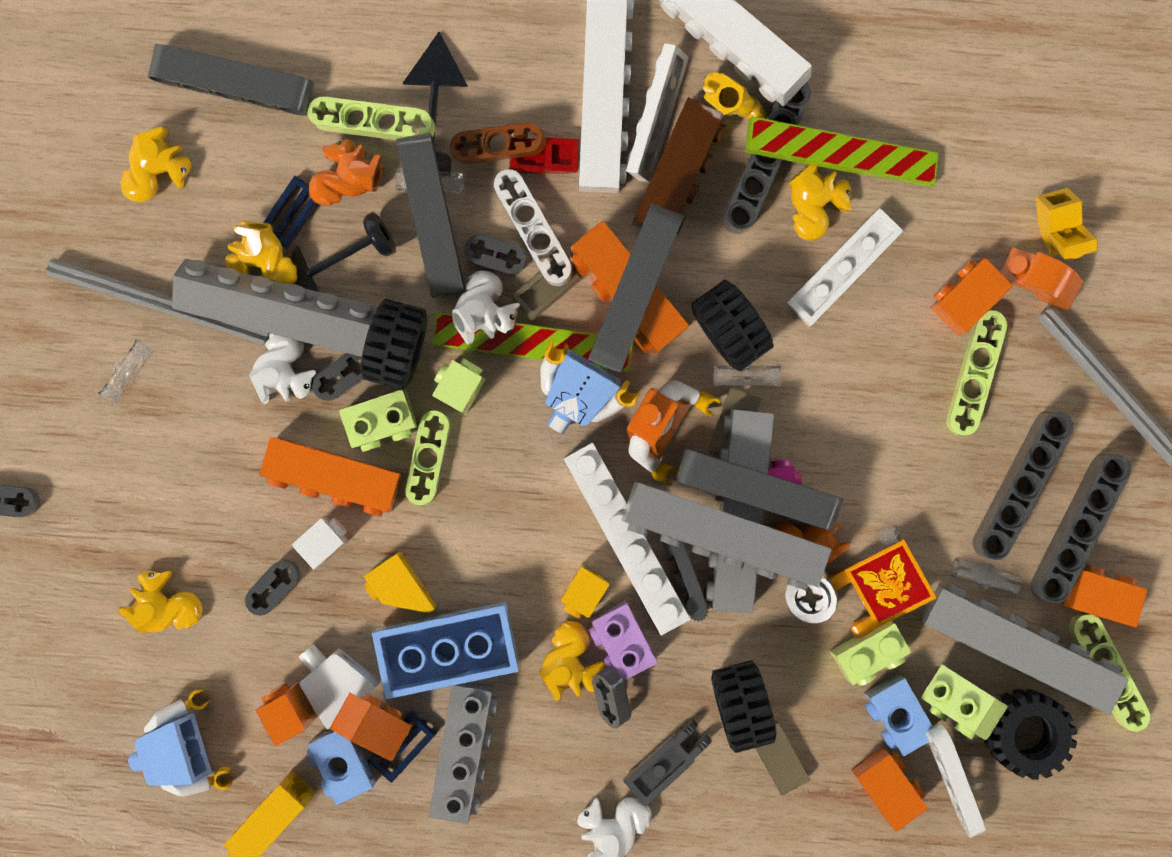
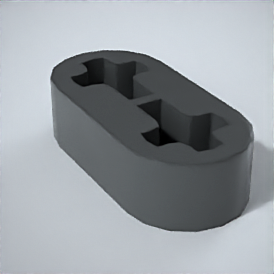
(498, 247)
(331, 372)
(14, 510)
(278, 592)
(611, 697)

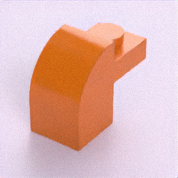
(1043, 276)

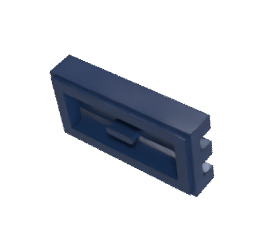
(302, 218)
(420, 724)

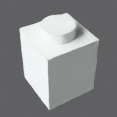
(321, 541)

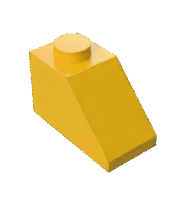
(398, 585)

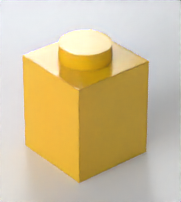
(584, 592)

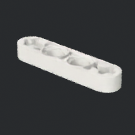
(535, 226)
(955, 781)

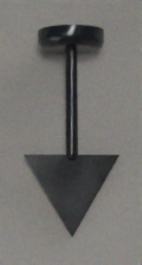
(436, 69)
(377, 235)

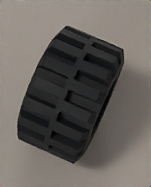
(732, 325)
(393, 344)
(744, 706)
(1052, 747)

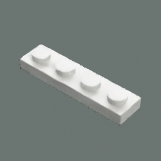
(657, 113)
(844, 267)

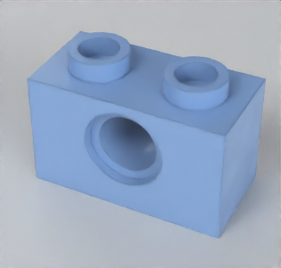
(888, 697)
(335, 783)

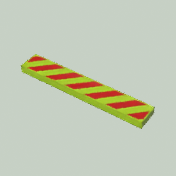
(841, 152)
(521, 342)

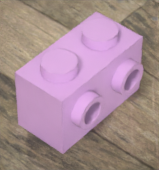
(622, 640)

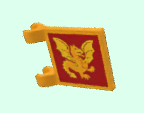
(887, 584)

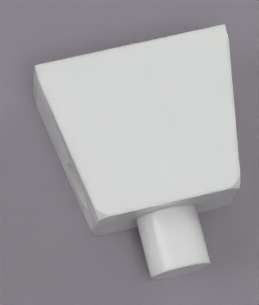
(332, 681)

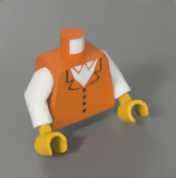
(659, 420)

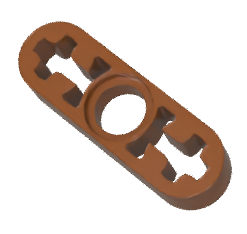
(520, 132)

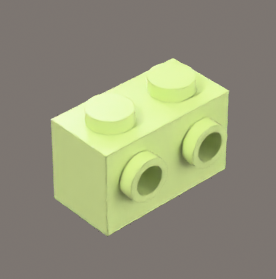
(459, 384)
(379, 419)
(867, 655)
(964, 703)

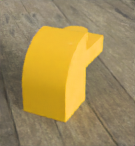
(1062, 225)

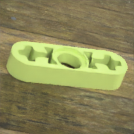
(430, 483)

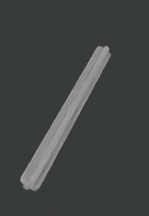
(143, 297)
(1108, 382)

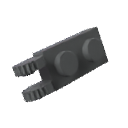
(687, 581)
(665, 764)

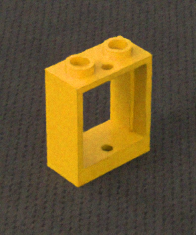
(270, 817)

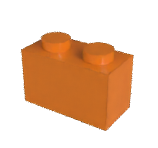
(970, 296)
(1106, 597)
(285, 713)
(370, 726)
(890, 789)

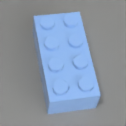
(445, 650)

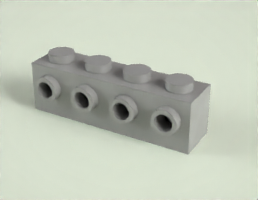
(461, 752)

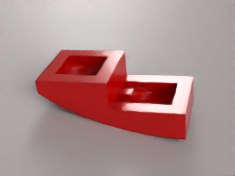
(557, 157)

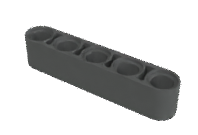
(230, 79)
(761, 172)
(430, 214)
(636, 287)
(1036, 476)
(759, 489)
(1094, 519)

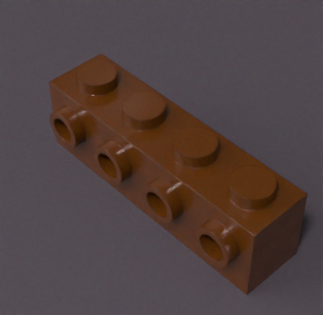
(682, 160)

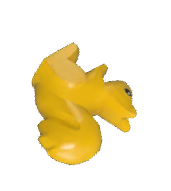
(731, 97)
(149, 158)
(809, 196)
(261, 250)
(155, 611)
(562, 666)

